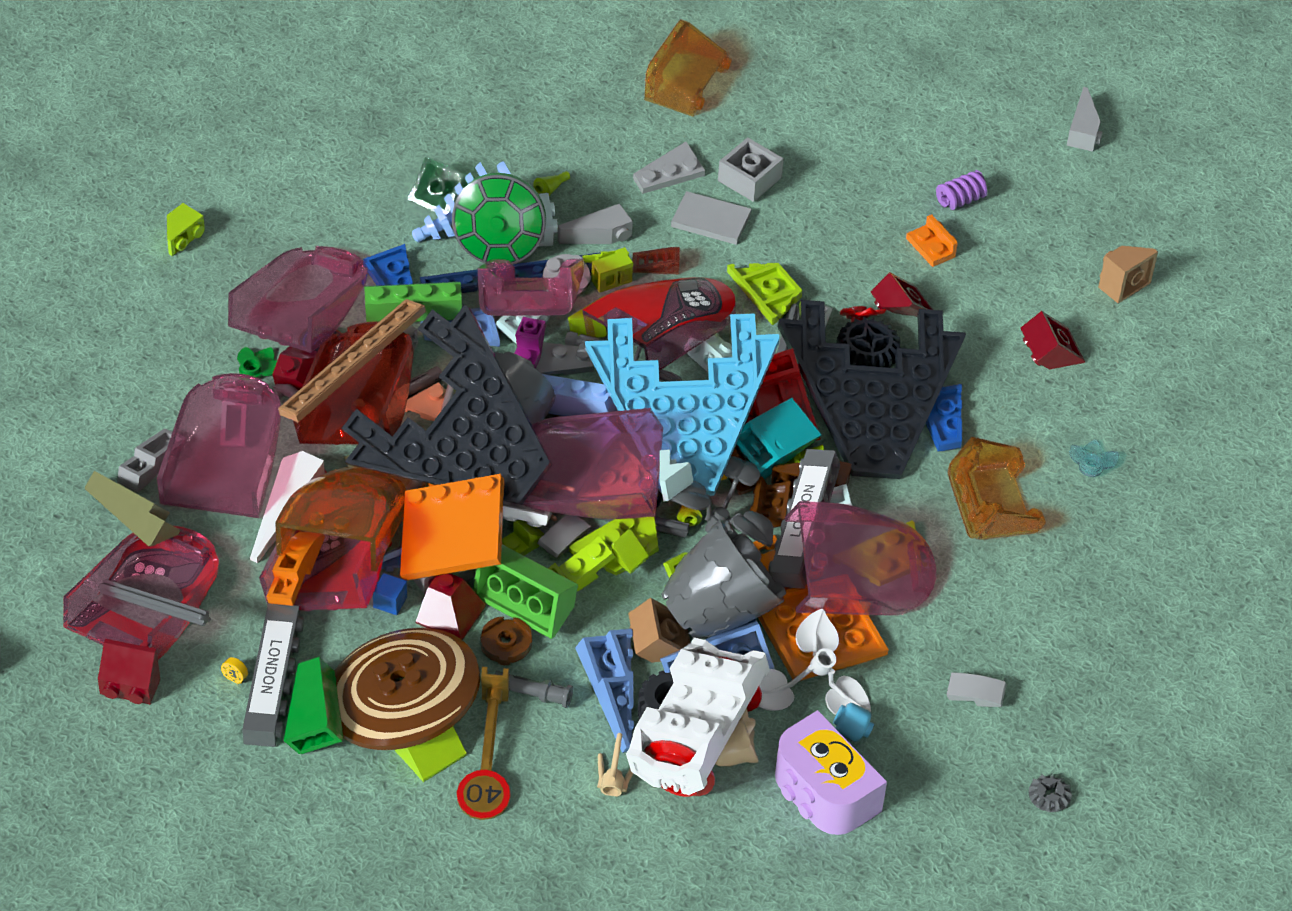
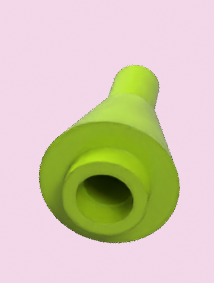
(550, 183)
(689, 516)

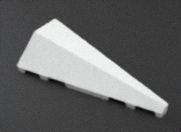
(292, 474)

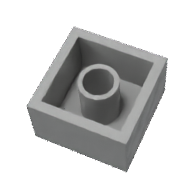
(750, 169)

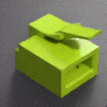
(610, 269)

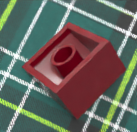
(1050, 342)
(128, 672)

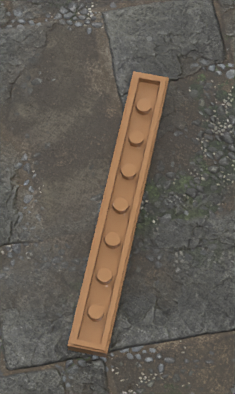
(351, 360)

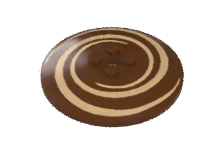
(432, 697)

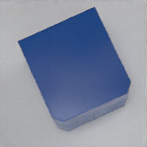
(390, 594)

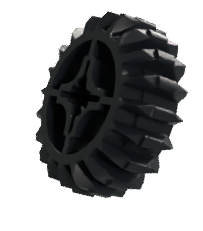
(870, 342)

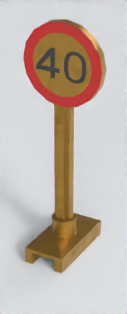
(485, 792)

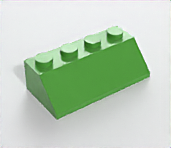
(441, 297)
(527, 592)

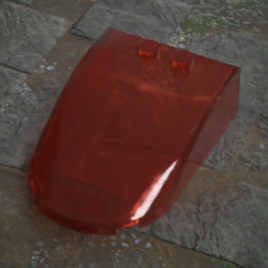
(376, 389)

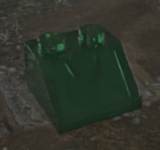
(435, 183)

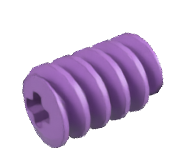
(962, 190)

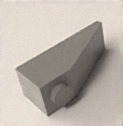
(1085, 125)
(597, 228)

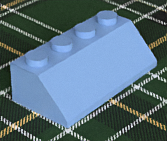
(579, 397)

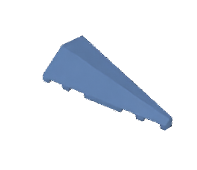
(609, 671)

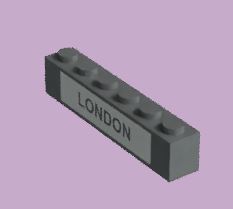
(814, 484)
(271, 675)

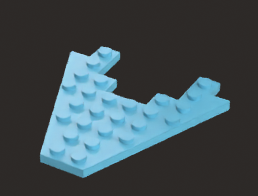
(697, 416)

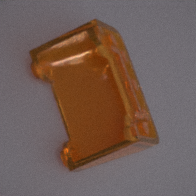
(684, 69)
(988, 493)

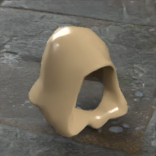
(740, 745)

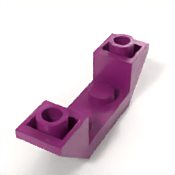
(530, 339)

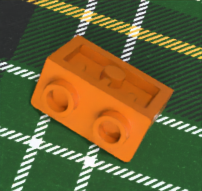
(933, 242)

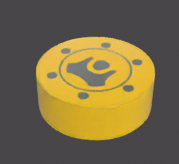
(234, 670)

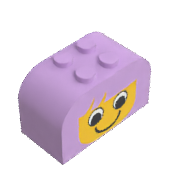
(827, 777)

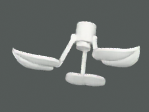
(817, 636)

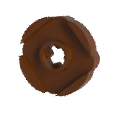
(508, 652)

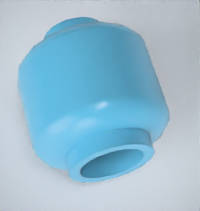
(853, 722)

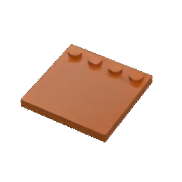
(452, 527)
(857, 636)

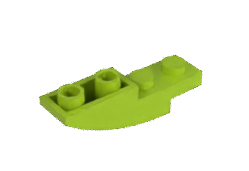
(585, 563)

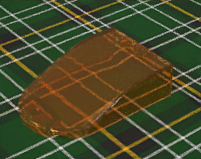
(346, 505)

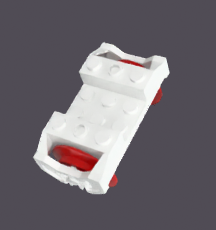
(696, 717)

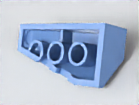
(738, 641)

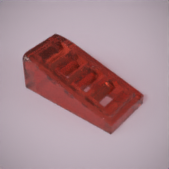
(669, 264)

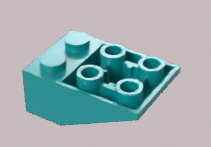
(776, 436)

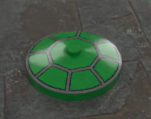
(499, 218)

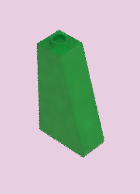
(314, 708)

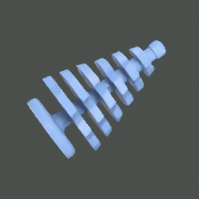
(444, 221)

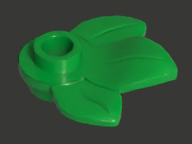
(257, 363)

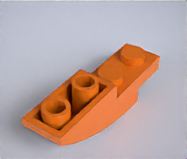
(293, 566)

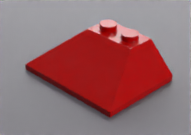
(781, 384)

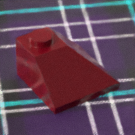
(899, 296)
(293, 367)
(450, 606)

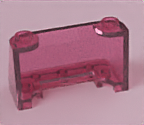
(510, 296)

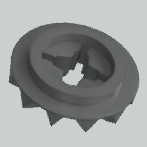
(1052, 802)

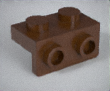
(772, 500)

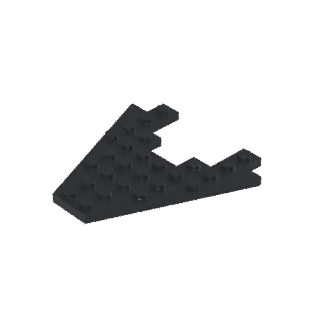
(868, 409)
(476, 432)

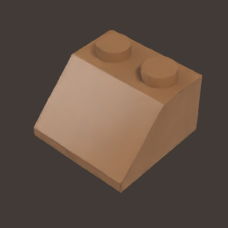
(1127, 271)
(656, 631)

